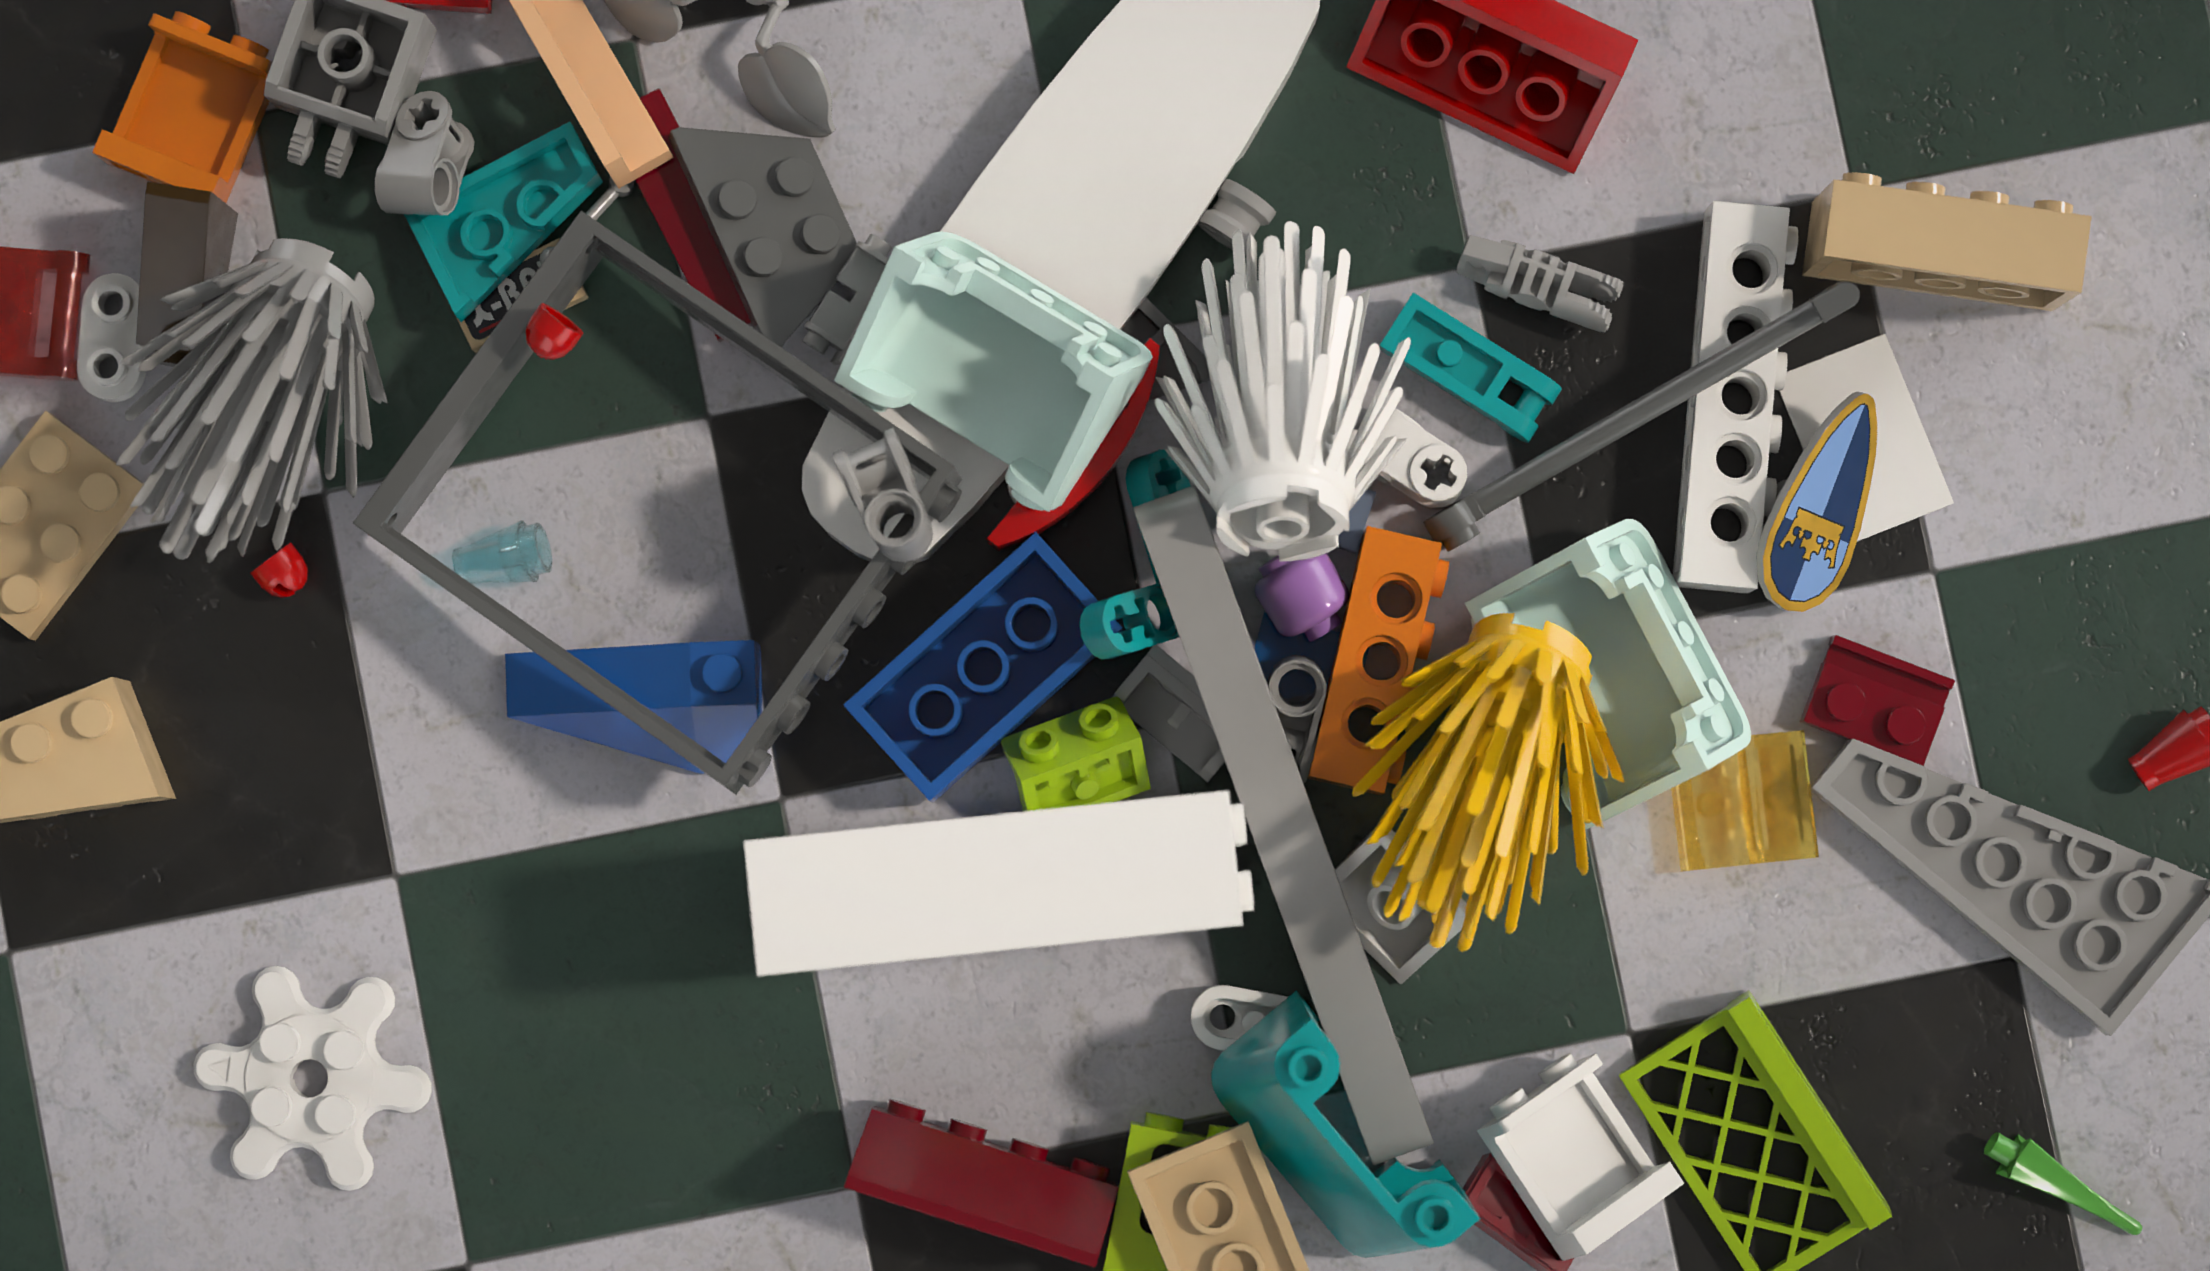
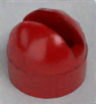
(551, 333)
(282, 572)

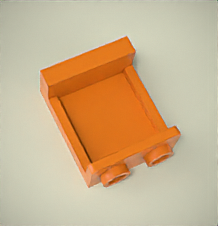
(190, 108)

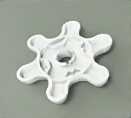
(356, 1085)

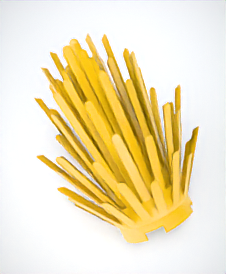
(1490, 772)

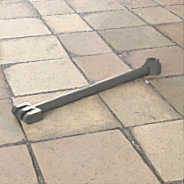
(1456, 522)

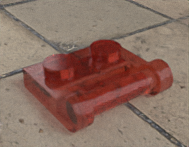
(19, 311)

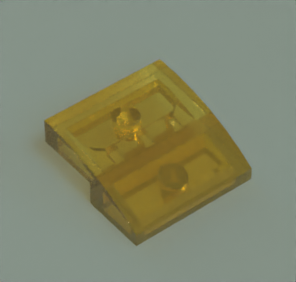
(1748, 807)

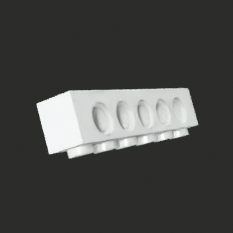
(1727, 235)

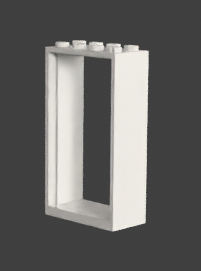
(997, 882)

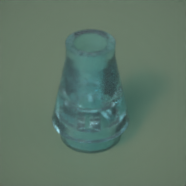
(506, 556)

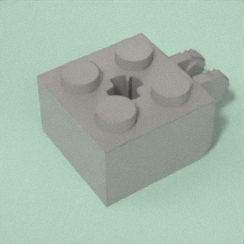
(358, 102)

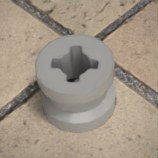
(1233, 211)

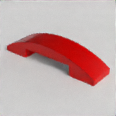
(1023, 521)

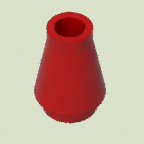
(2175, 750)

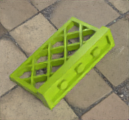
(1803, 1113)

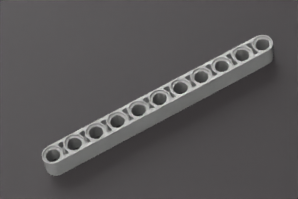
(1283, 823)

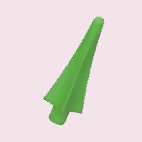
(2034, 1167)

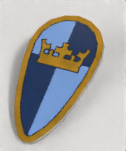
(1820, 509)

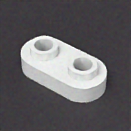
(109, 337)
(1248, 1007)

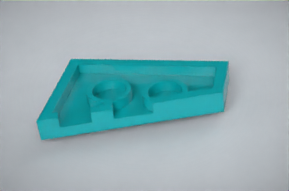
(504, 215)

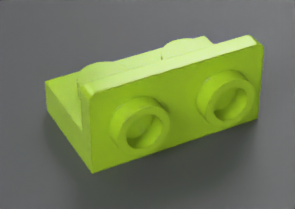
(1079, 759)

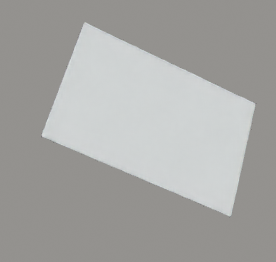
(1905, 470)

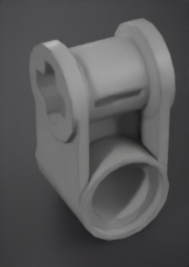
(423, 158)
(882, 487)
(1299, 718)

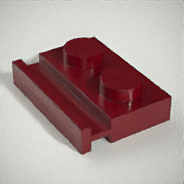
(1877, 700)

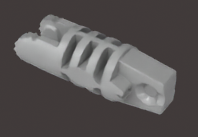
(1540, 281)

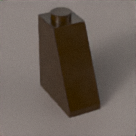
(183, 244)

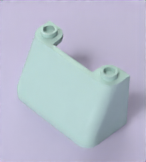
(993, 361)
(1647, 664)

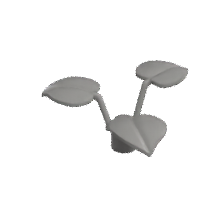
(778, 80)

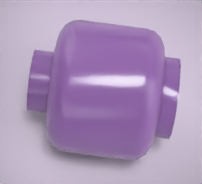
(1302, 595)

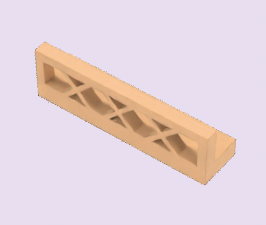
(594, 87)

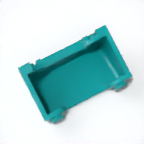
(1272, 1083)

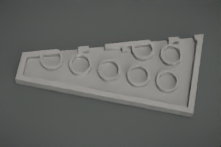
(2051, 895)

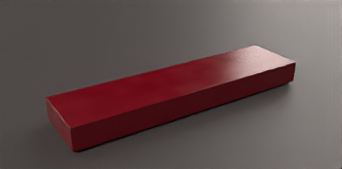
(683, 221)

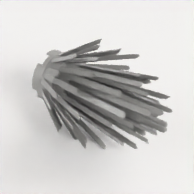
(255, 394)

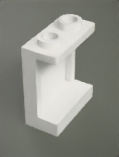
(1574, 1158)

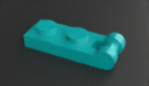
(1469, 366)

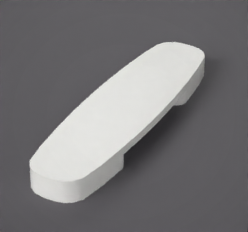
(1097, 194)

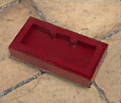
(1508, 1218)

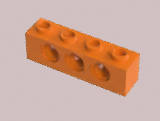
(1381, 560)

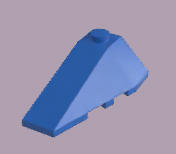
(695, 686)

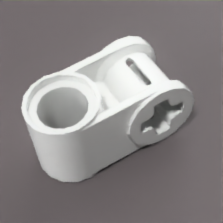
(1419, 451)

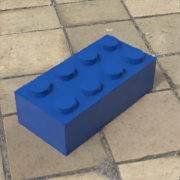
(979, 669)

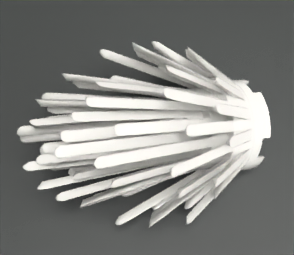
(1284, 433)

